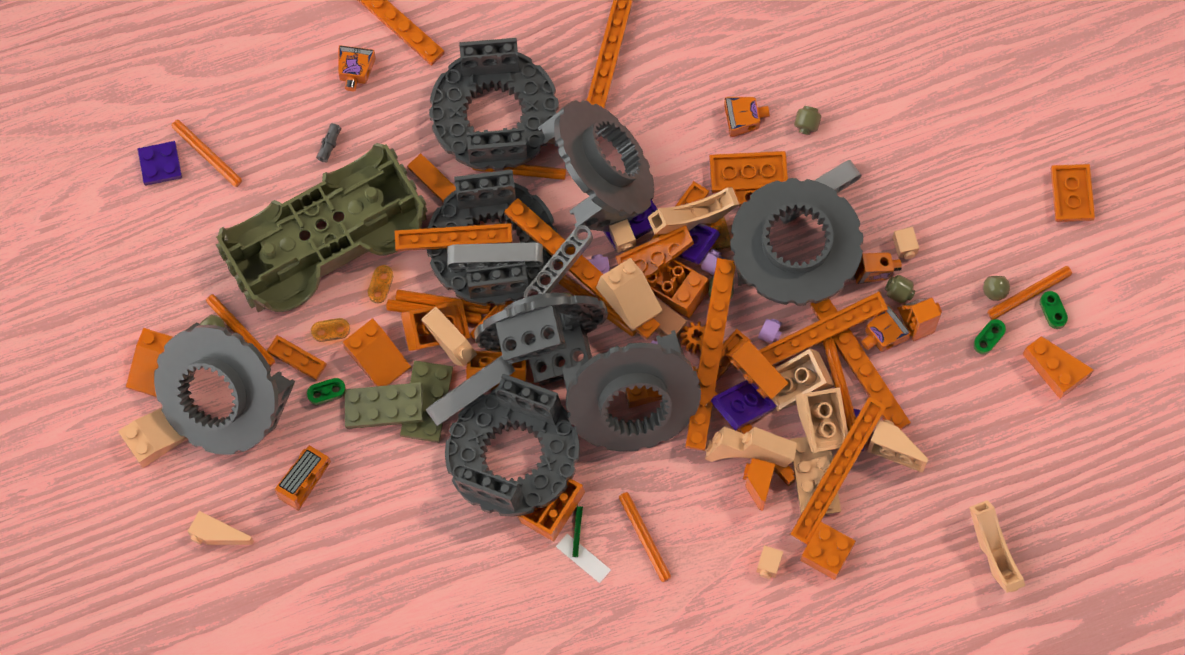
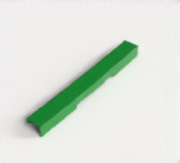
(577, 531)

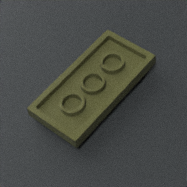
(436, 384)
(384, 405)

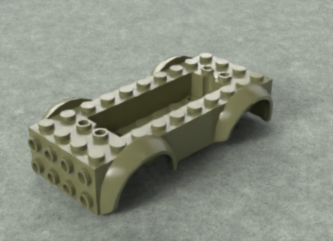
(282, 270)

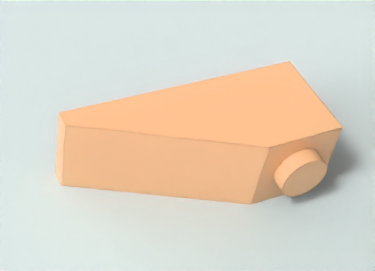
(449, 337)
(214, 532)

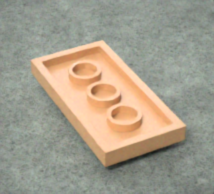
(809, 471)

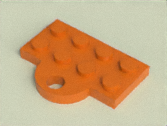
(746, 171)

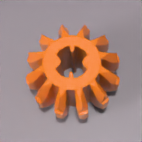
(688, 336)

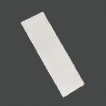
(585, 559)

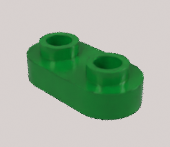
(1052, 309)
(988, 337)
(326, 390)

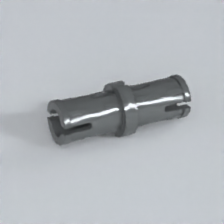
(328, 143)

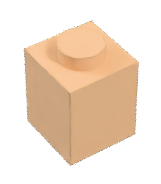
(622, 236)
(905, 243)
(769, 562)

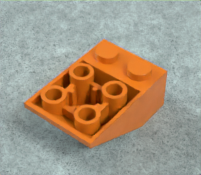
(679, 287)

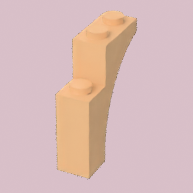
(702, 211)
(752, 444)
(994, 546)

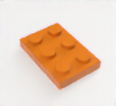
(1072, 193)

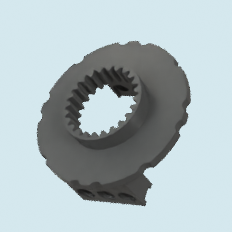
(488, 66)
(611, 193)
(477, 200)
(787, 282)
(544, 331)
(637, 364)
(257, 394)
(515, 406)

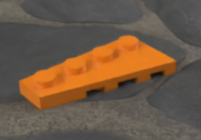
(658, 252)

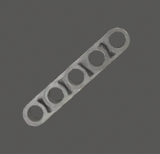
(837, 178)
(491, 255)
(560, 256)
(469, 390)

